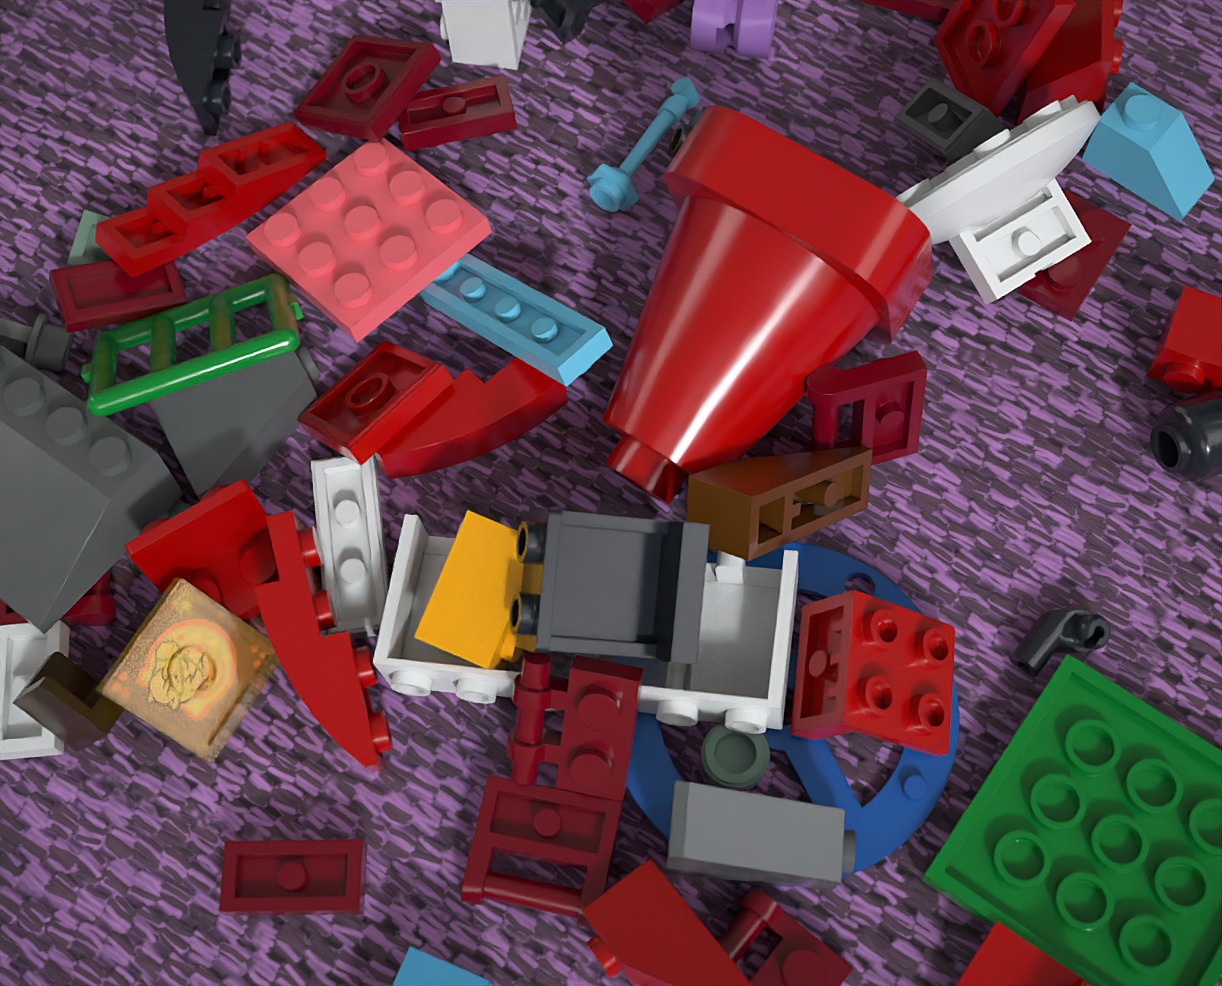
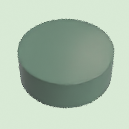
(734, 758)

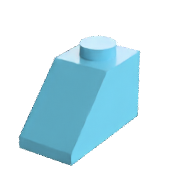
(1150, 152)

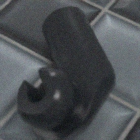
(1060, 633)

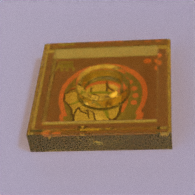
(191, 670)

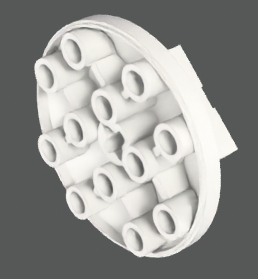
(1004, 200)

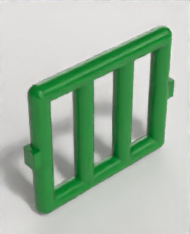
(161, 329)

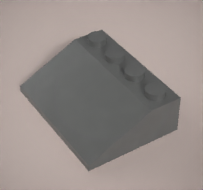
(67, 493)

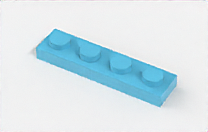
(518, 319)

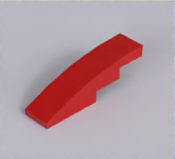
(201, 205)

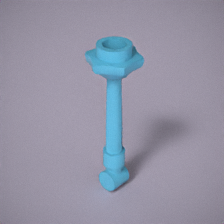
(613, 186)

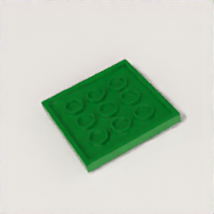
(1097, 838)

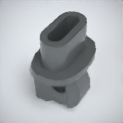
(41, 346)

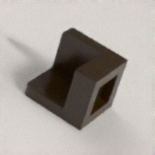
(66, 703)

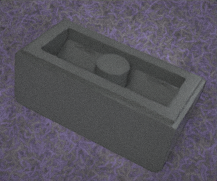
(947, 120)

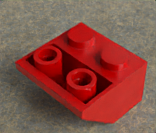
(1075, 60)

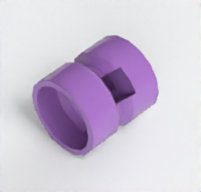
(735, 23)

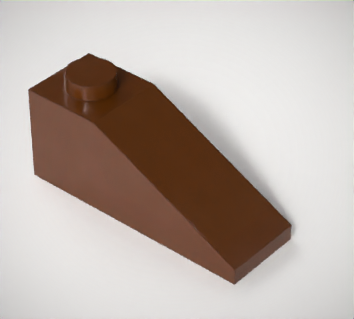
(777, 498)

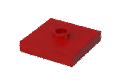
(374, 400)

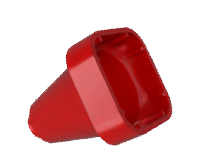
(759, 285)

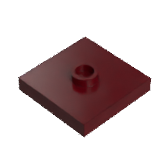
(367, 86)

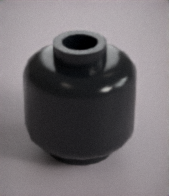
(1190, 437)

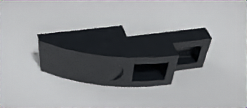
(203, 56)

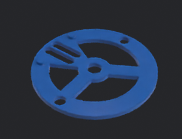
(905, 797)

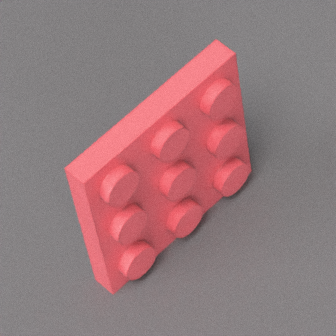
(368, 236)

